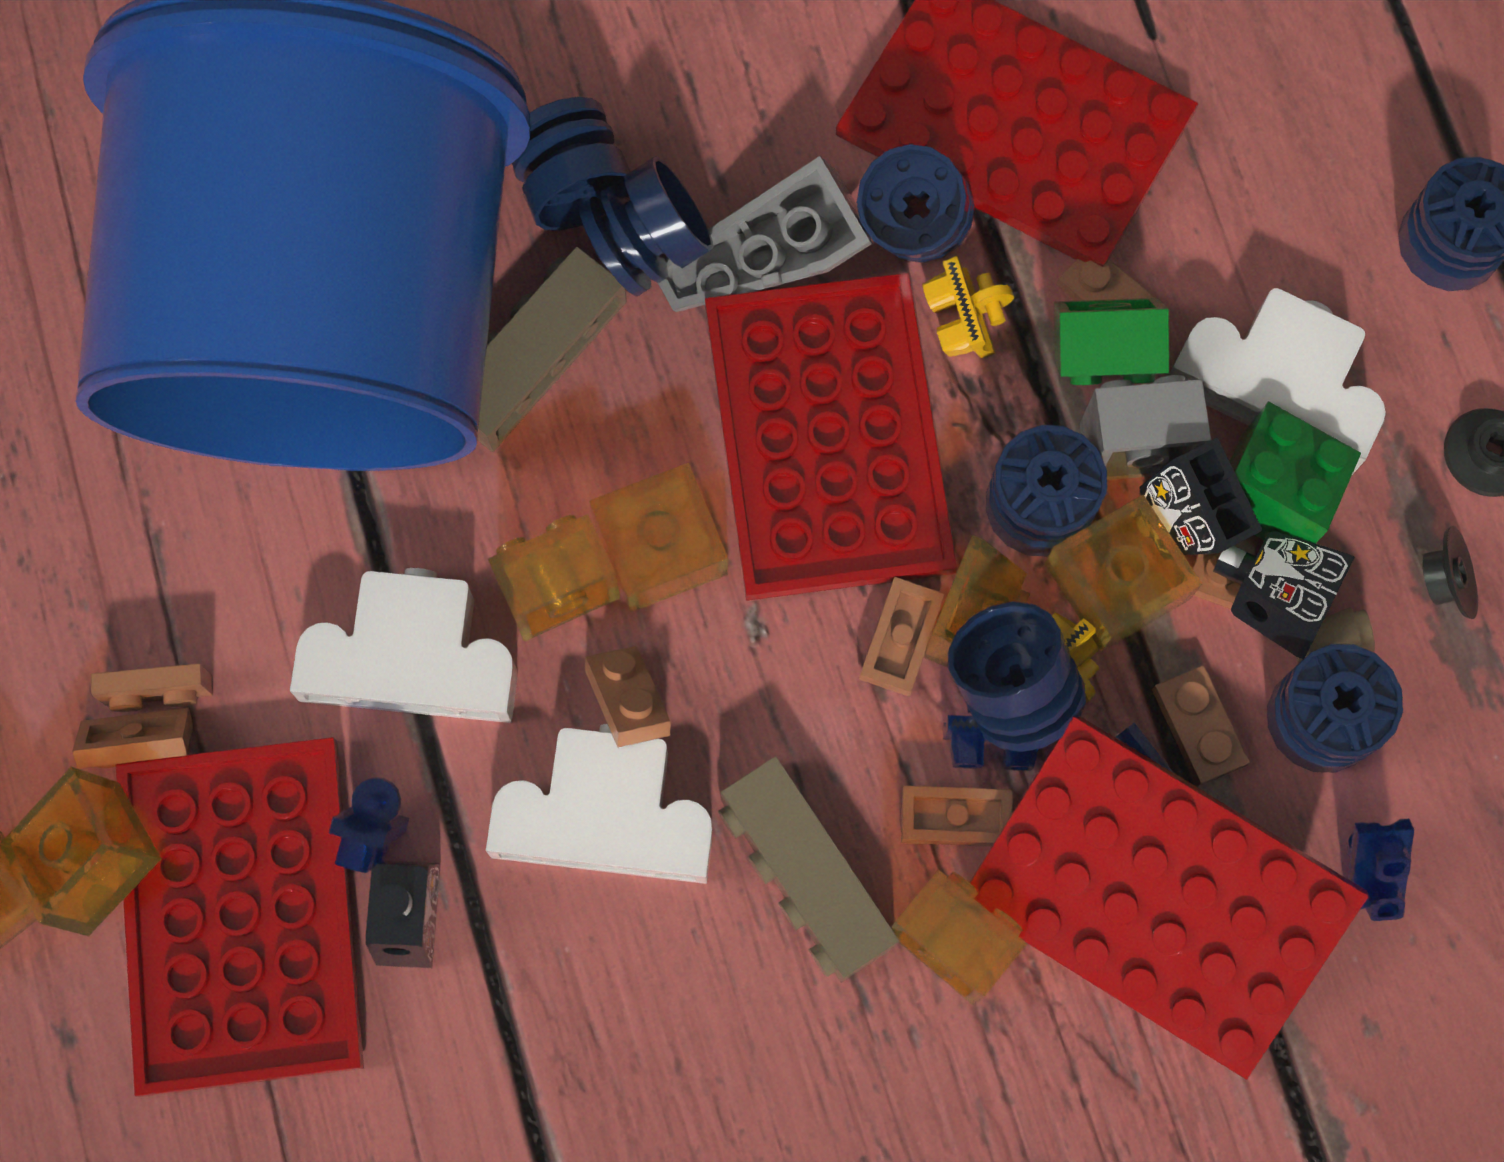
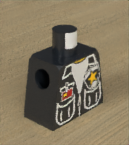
(1201, 501)
(1285, 587)
(402, 913)

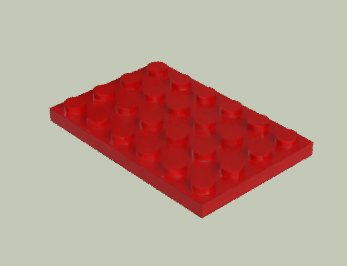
(1026, 116)
(829, 437)
(1165, 896)
(243, 921)

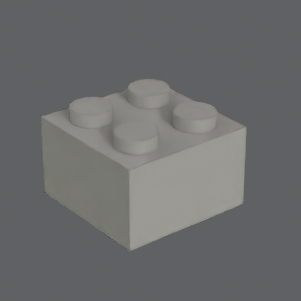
(1145, 424)

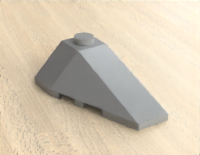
(778, 238)

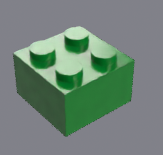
(1111, 339)
(1292, 473)

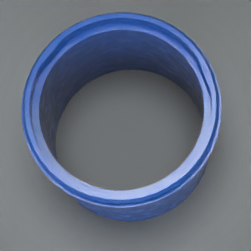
(295, 230)

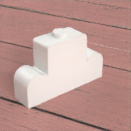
(1291, 358)
(407, 653)
(603, 813)

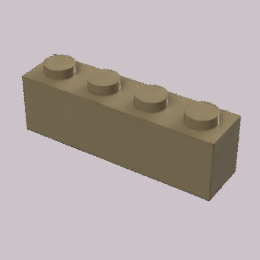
(544, 340)
(807, 869)

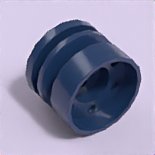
(568, 161)
(898, 179)
(1456, 225)
(639, 230)
(1038, 517)
(1017, 676)
(1313, 730)

